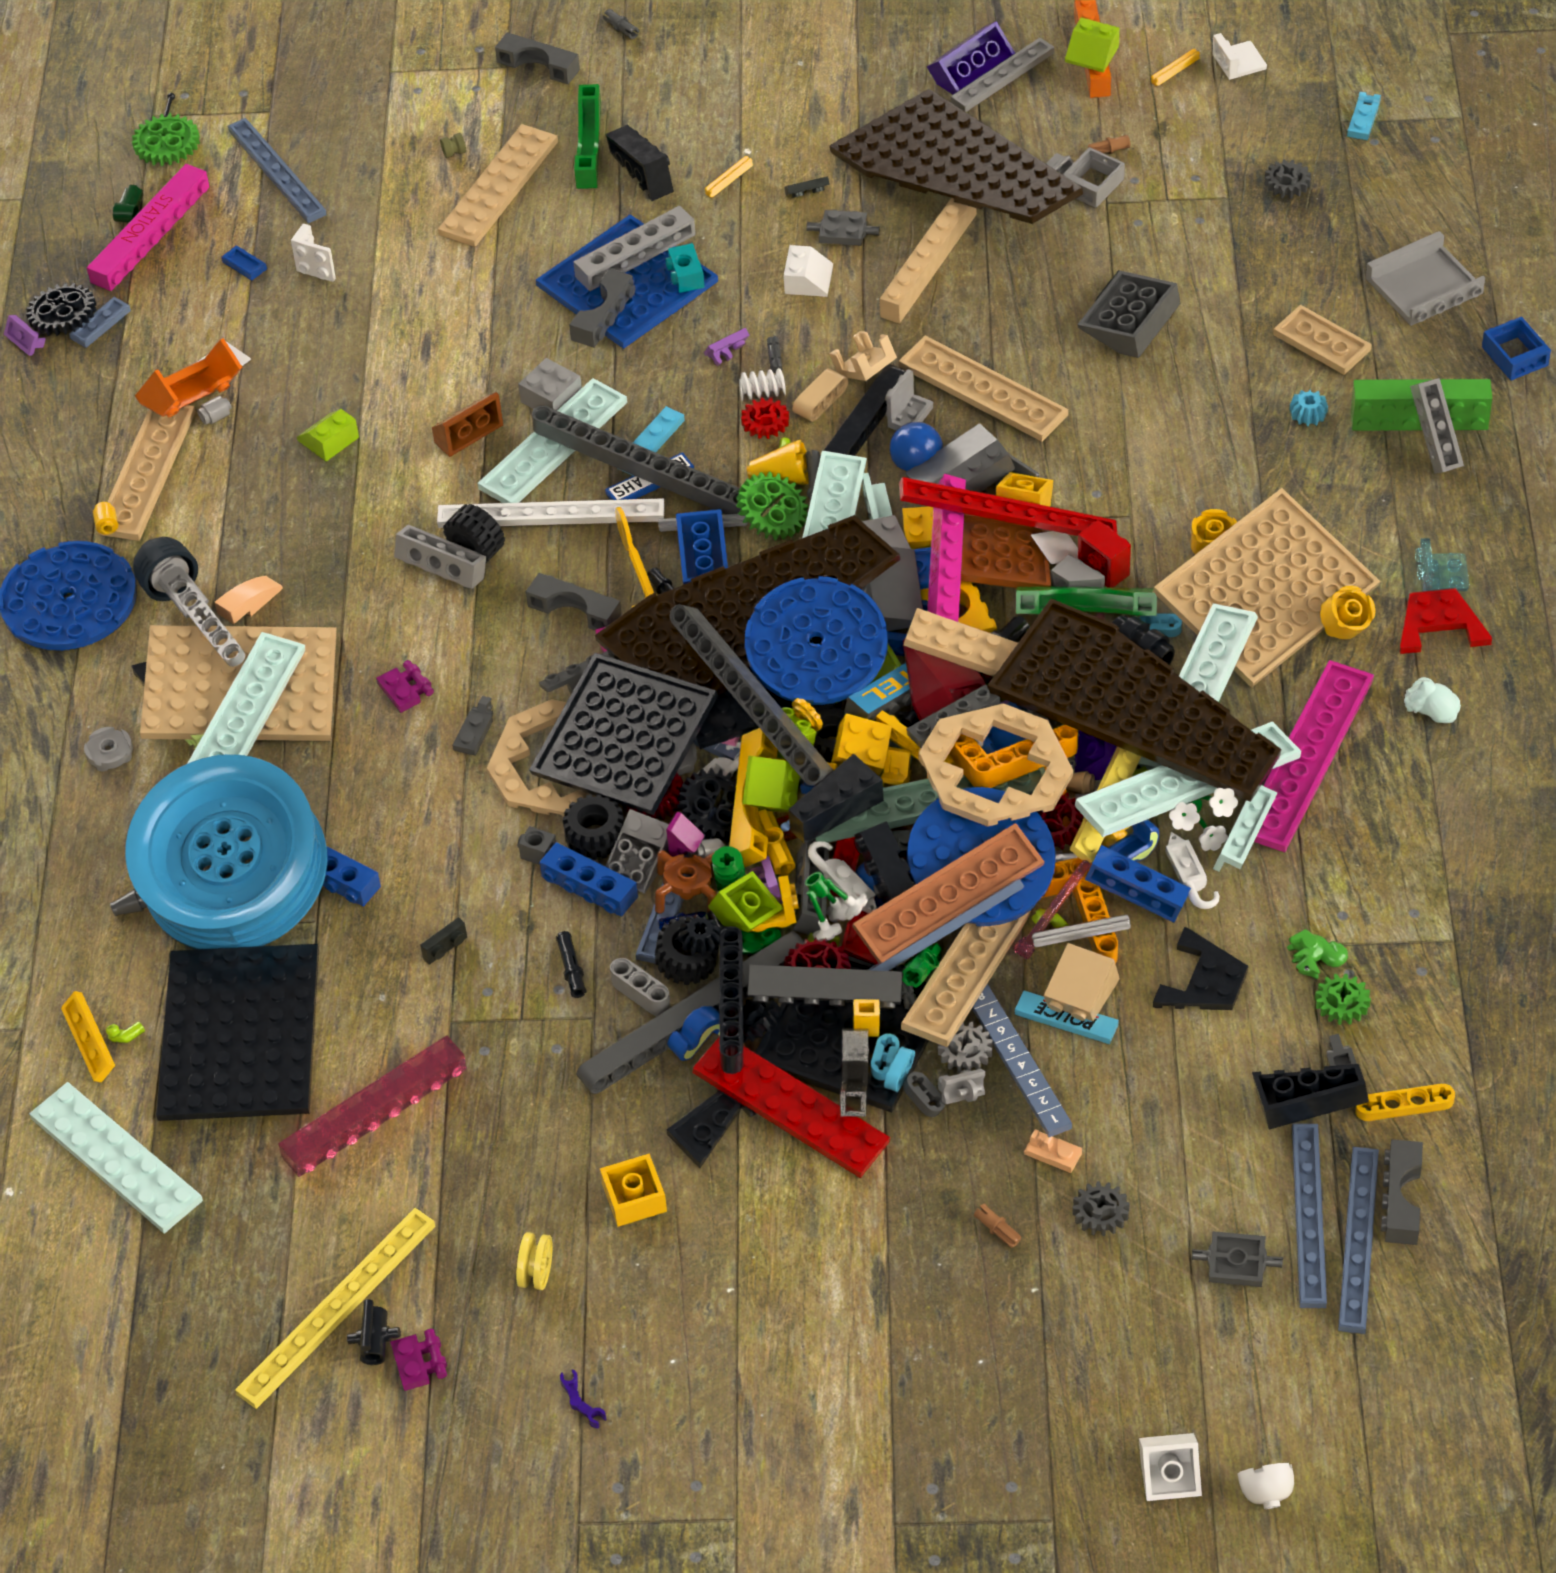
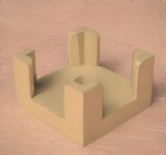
(866, 361)

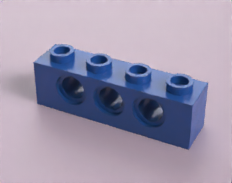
(350, 878)
(588, 879)
(1137, 883)

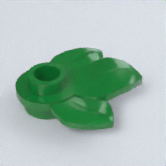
(757, 941)

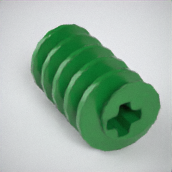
(727, 866)

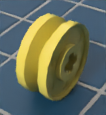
(534, 1261)

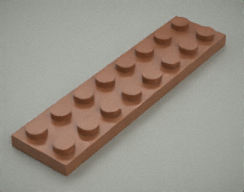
(948, 893)

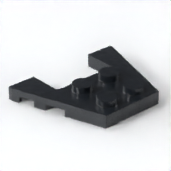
(1214, 981)

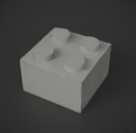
(549, 385)

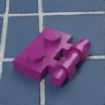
(398, 689)
(410, 1361)

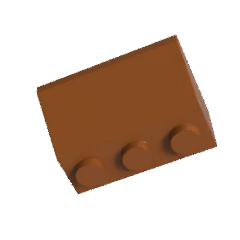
(468, 424)

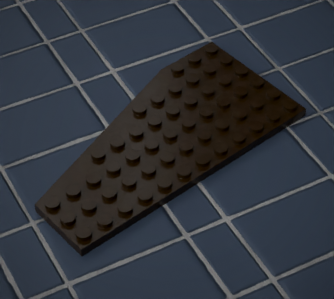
(950, 153)
(730, 594)
(1128, 696)

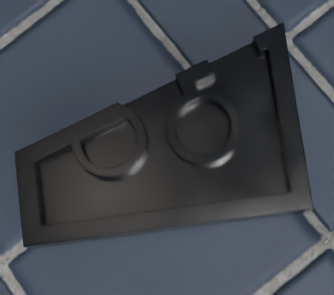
(704, 1126)

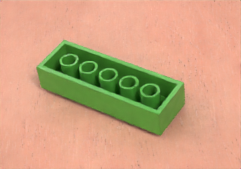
(1391, 405)

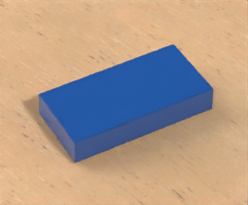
(244, 262)

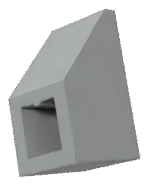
(1074, 573)

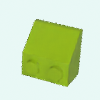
(1092, 44)
(330, 434)
(770, 784)
(745, 903)

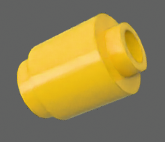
(105, 518)

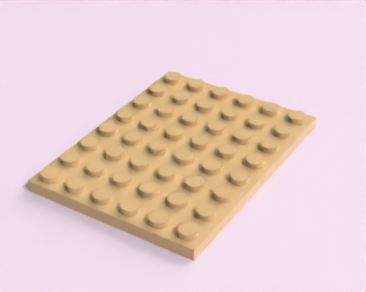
(1272, 565)
(191, 679)

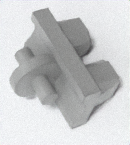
(963, 1086)

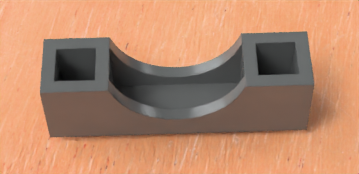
(517, 50)
(590, 325)
(551, 593)
(1401, 1218)

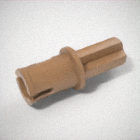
(1112, 144)
(997, 1226)

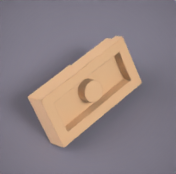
(1053, 1151)

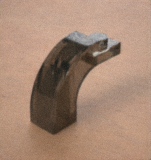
(855, 1073)

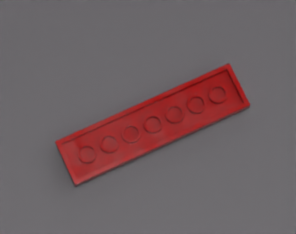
(796, 1109)

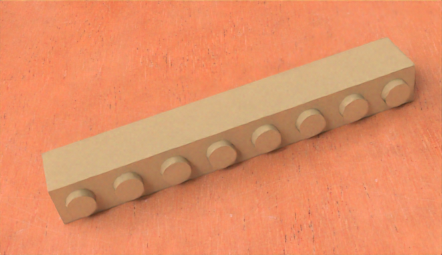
(925, 260)

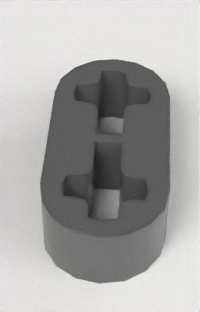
(923, 1094)

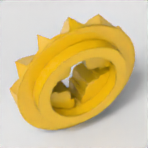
(805, 711)

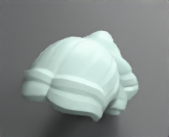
(1432, 700)

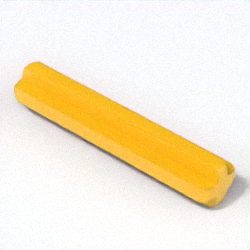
(1175, 67)
(728, 176)

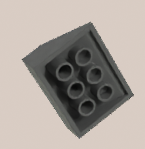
(1131, 312)
(972, 456)
(897, 591)

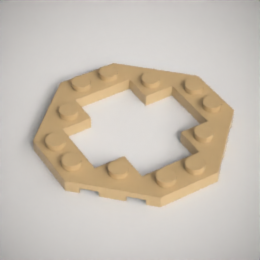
(513, 748)
(1014, 803)

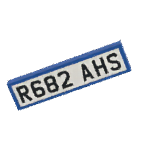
(636, 487)

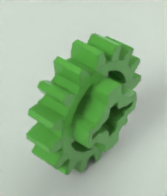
(1355, 1002)

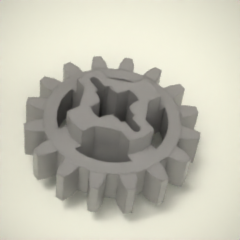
(967, 1048)

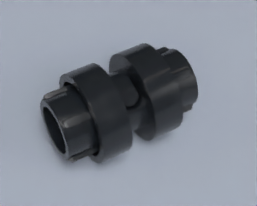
(1140, 634)

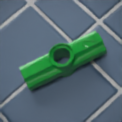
(921, 965)

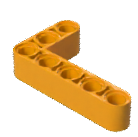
(1007, 763)
(1089, 902)

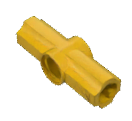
(777, 848)

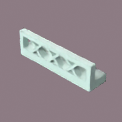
(875, 499)
(1246, 829)

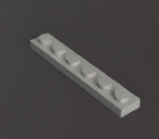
(1002, 74)

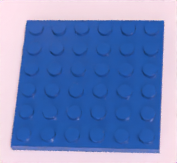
(653, 297)

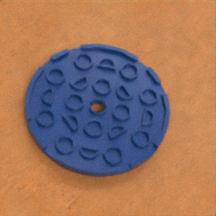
(100, 601)
(821, 673)
(944, 837)

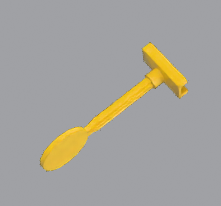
(626, 538)

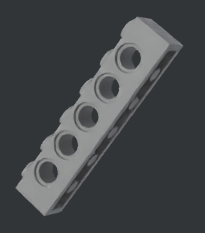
(635, 247)

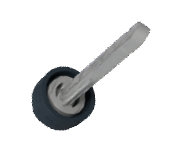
(168, 573)

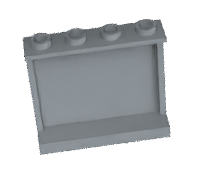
(1423, 279)

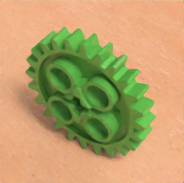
(165, 139)
(761, 493)

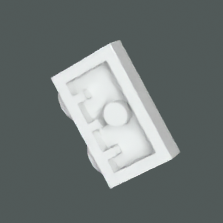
(1238, 58)
(310, 257)

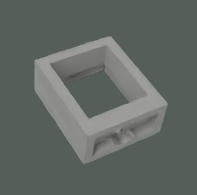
(1091, 158)

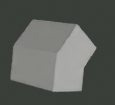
(1060, 163)

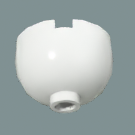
(1267, 1484)

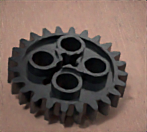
(61, 309)
(695, 794)

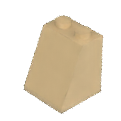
(1081, 983)

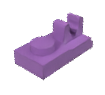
(23, 335)
(722, 346)
(767, 877)

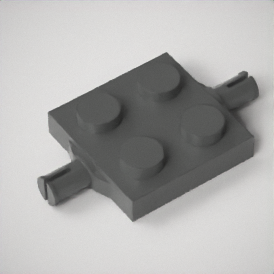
(843, 227)
(1237, 1259)

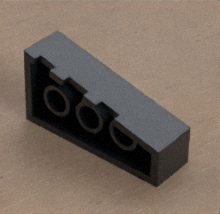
(641, 161)
(836, 799)
(882, 861)
(1308, 1093)

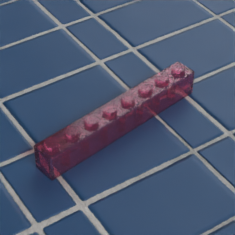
(372, 1106)

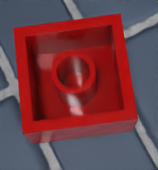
(1106, 552)

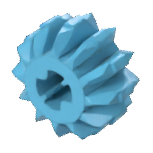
(1308, 407)

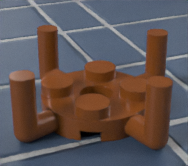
(686, 887)

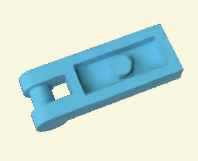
(1364, 116)

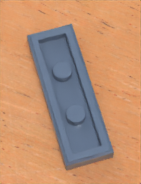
(102, 321)

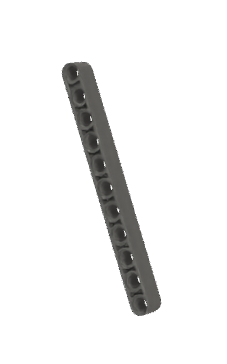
(635, 459)
(750, 694)
(653, 1036)

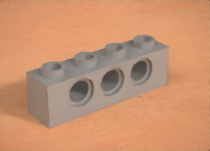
(1437, 425)
(439, 556)

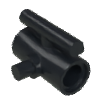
(373, 1334)

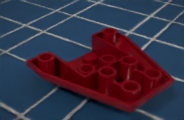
(937, 682)

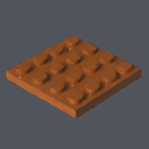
(1002, 554)

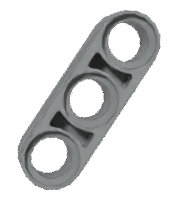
(640, 986)

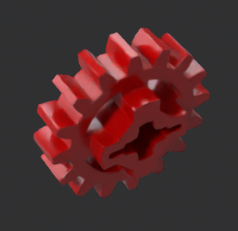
(765, 418)

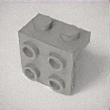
(904, 405)

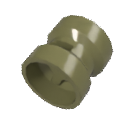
(453, 145)

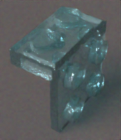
(1440, 570)

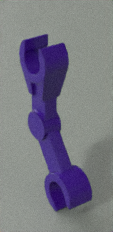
(576, 1403)

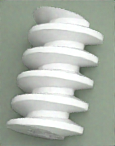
(761, 384)

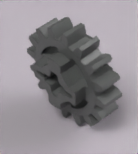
(1287, 178)
(1101, 1208)

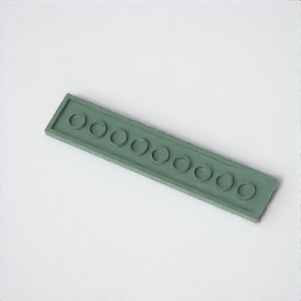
(908, 800)

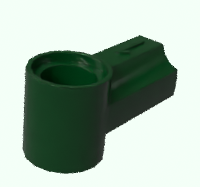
(128, 205)

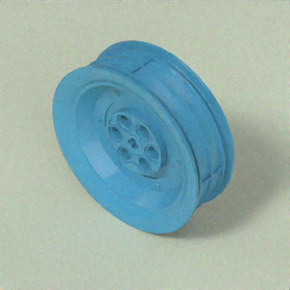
(193, 810)

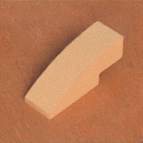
(246, 598)

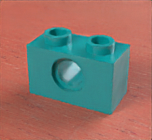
(685, 268)

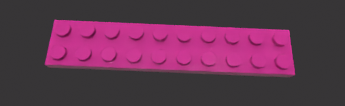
(1319, 738)

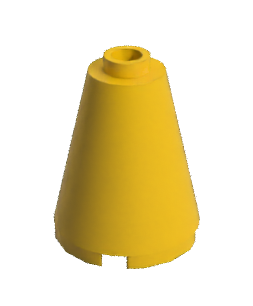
(786, 460)

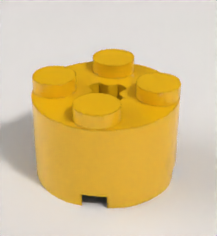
(1209, 527)
(1347, 612)

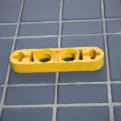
(1406, 1106)

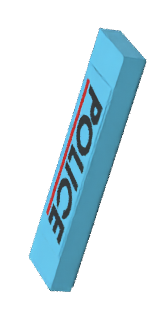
(1035, 1008)

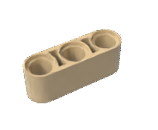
(820, 395)

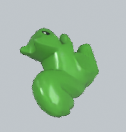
(1314, 948)

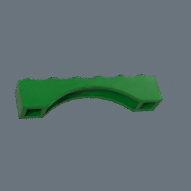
(588, 136)
(1089, 599)

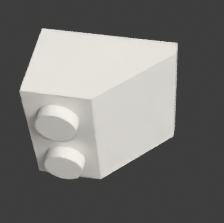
(807, 272)
(1170, 1466)

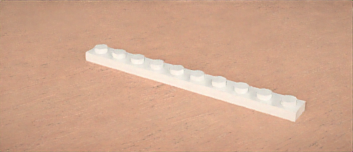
(564, 512)

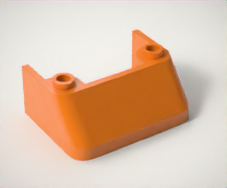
(190, 384)

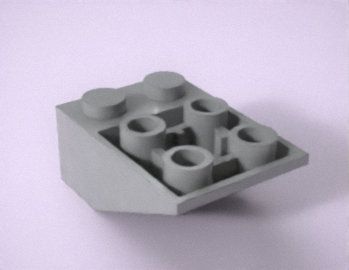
(638, 848)

